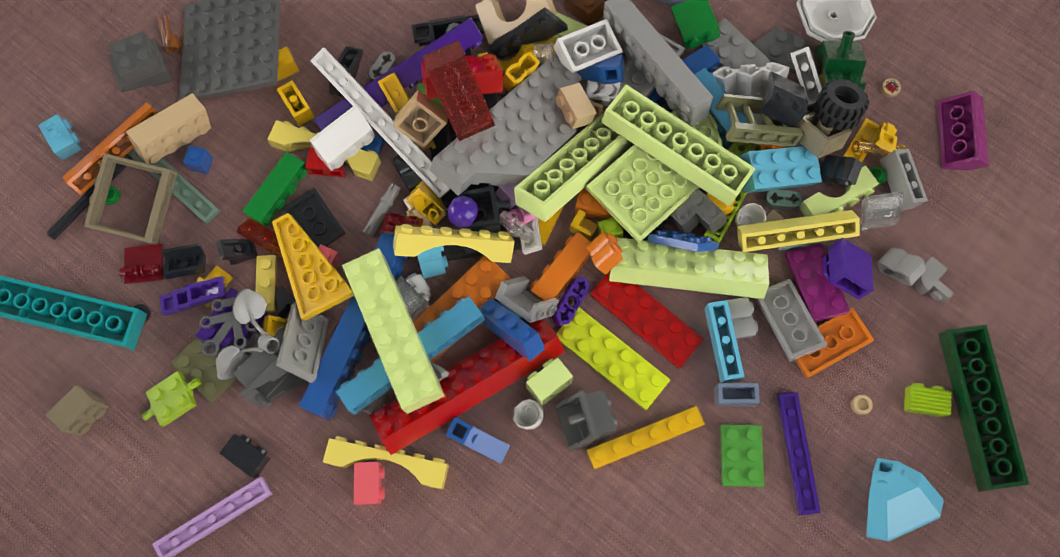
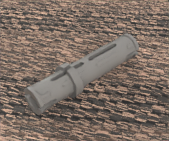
(385, 204)

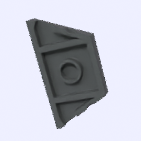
(778, 46)

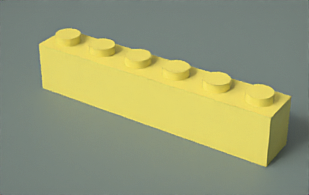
(798, 230)

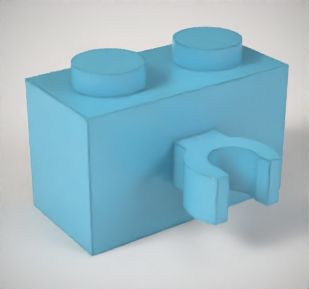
(60, 137)

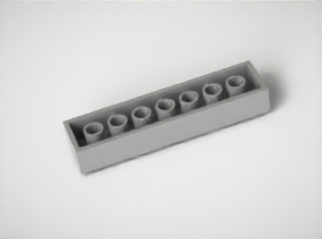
(658, 62)

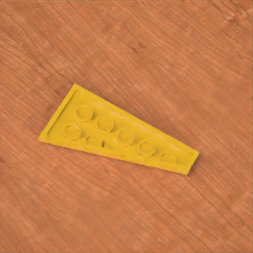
(310, 273)

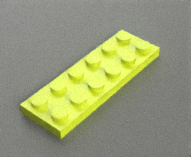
(612, 359)

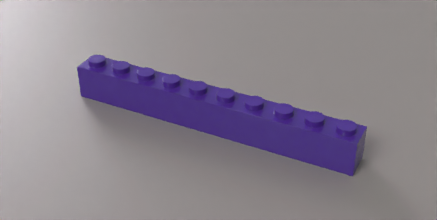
(408, 70)

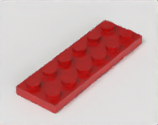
(648, 319)

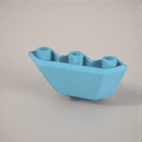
(900, 501)

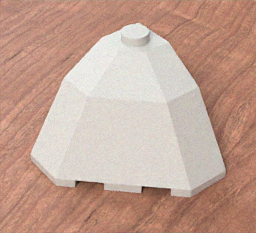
(748, 80)

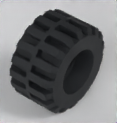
(841, 104)

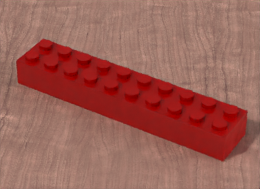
(463, 388)

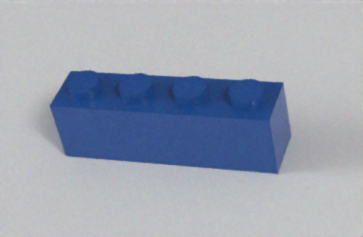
(512, 329)

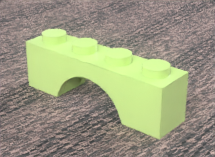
(822, 204)

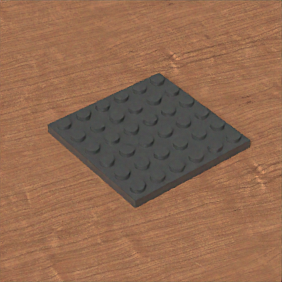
(229, 47)

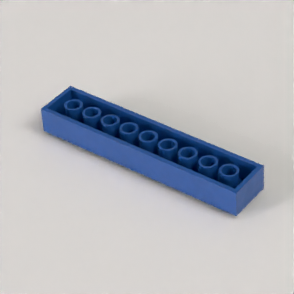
(345, 346)

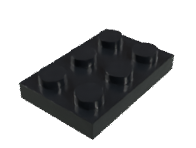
(315, 218)

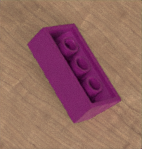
(962, 132)

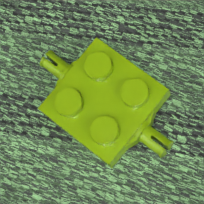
(171, 398)

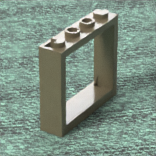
(160, 206)

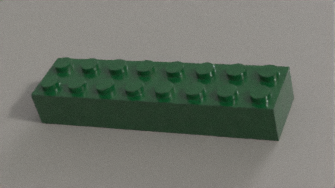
(983, 408)

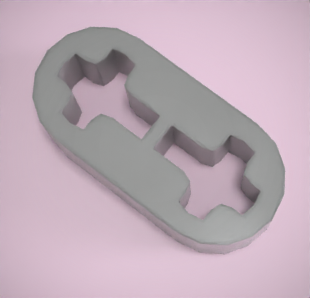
(380, 66)

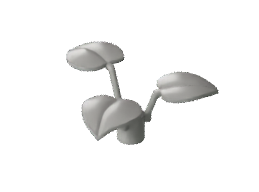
(246, 308)

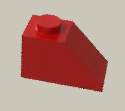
(316, 166)

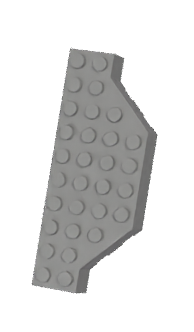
(524, 137)

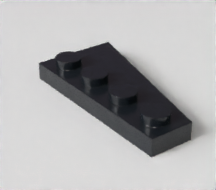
(535, 29)

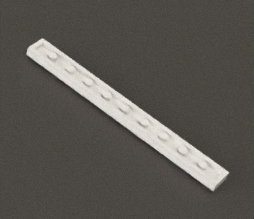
(378, 119)

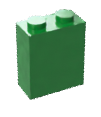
(695, 22)

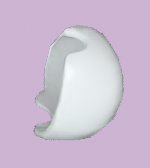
(750, 214)
(528, 414)

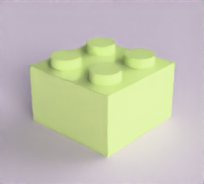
(549, 381)

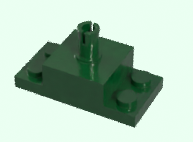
(842, 60)

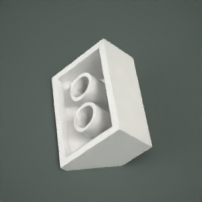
(587, 46)
(342, 138)

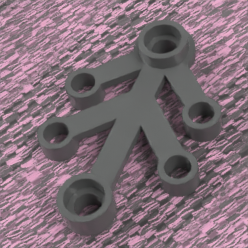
(229, 321)

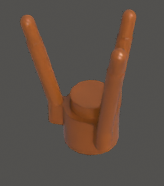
(170, 41)

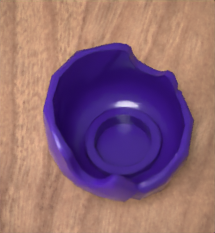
(462, 211)

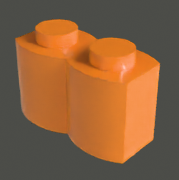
(605, 252)

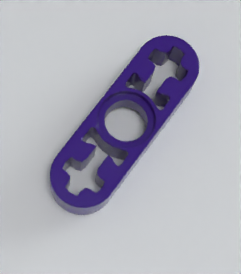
(577, 297)

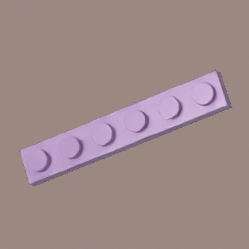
(212, 518)

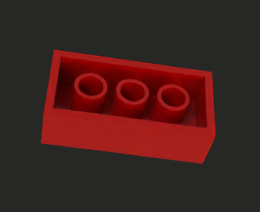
(486, 71)

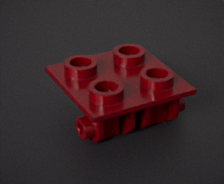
(394, 219)
(142, 264)

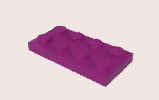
(817, 293)

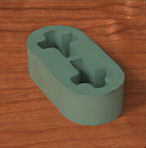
(783, 199)

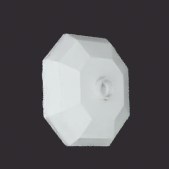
(849, 16)

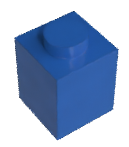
(198, 159)

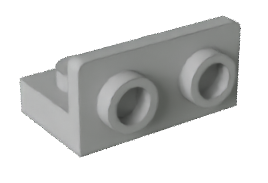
(603, 93)

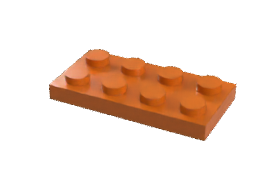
(843, 337)

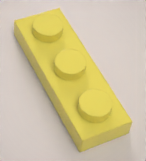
(267, 280)

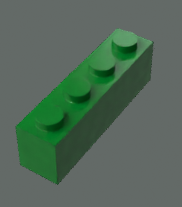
(276, 190)

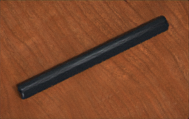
(79, 206)

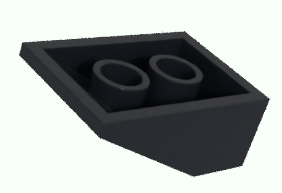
(784, 100)

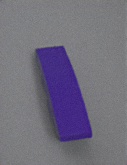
(192, 296)

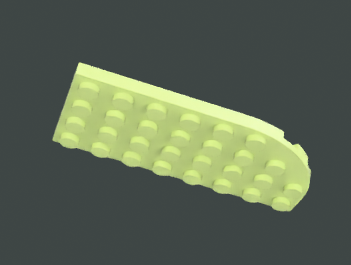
(644, 190)

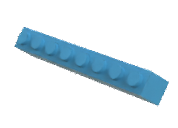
(435, 338)

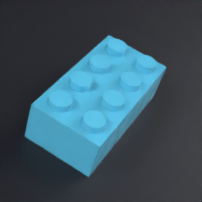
(781, 169)

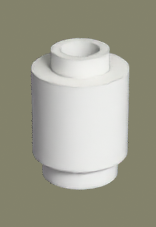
(420, 283)

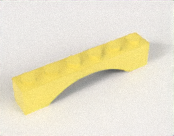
(291, 138)
(415, 240)
(345, 454)

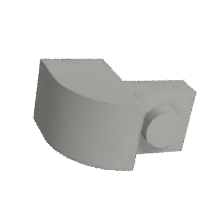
(930, 281)

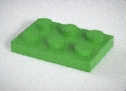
(742, 455)

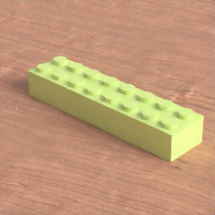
(677, 145)
(570, 169)
(703, 271)
(393, 331)

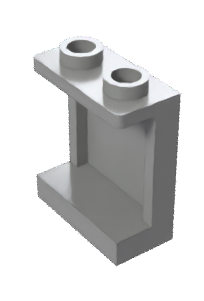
(516, 297)

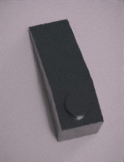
(350, 60)

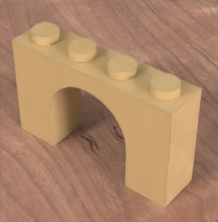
(494, 22)

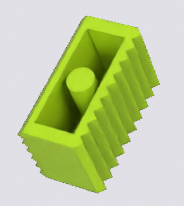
(927, 400)

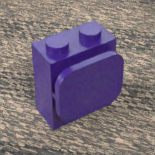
(849, 269)

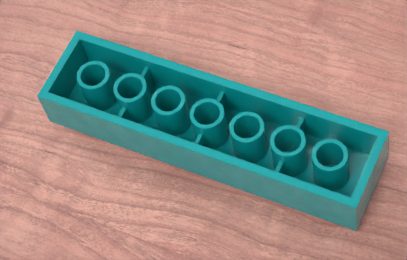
(70, 313)

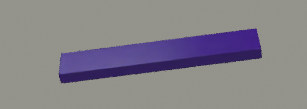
(798, 454)

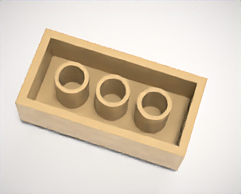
(169, 129)

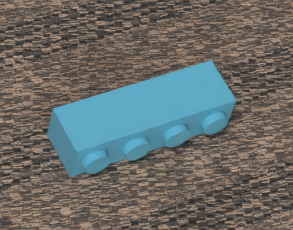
(724, 342)

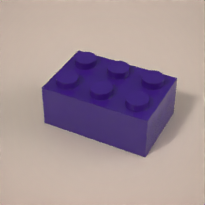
(208, 334)

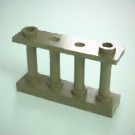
(751, 131)

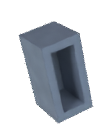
(736, 394)

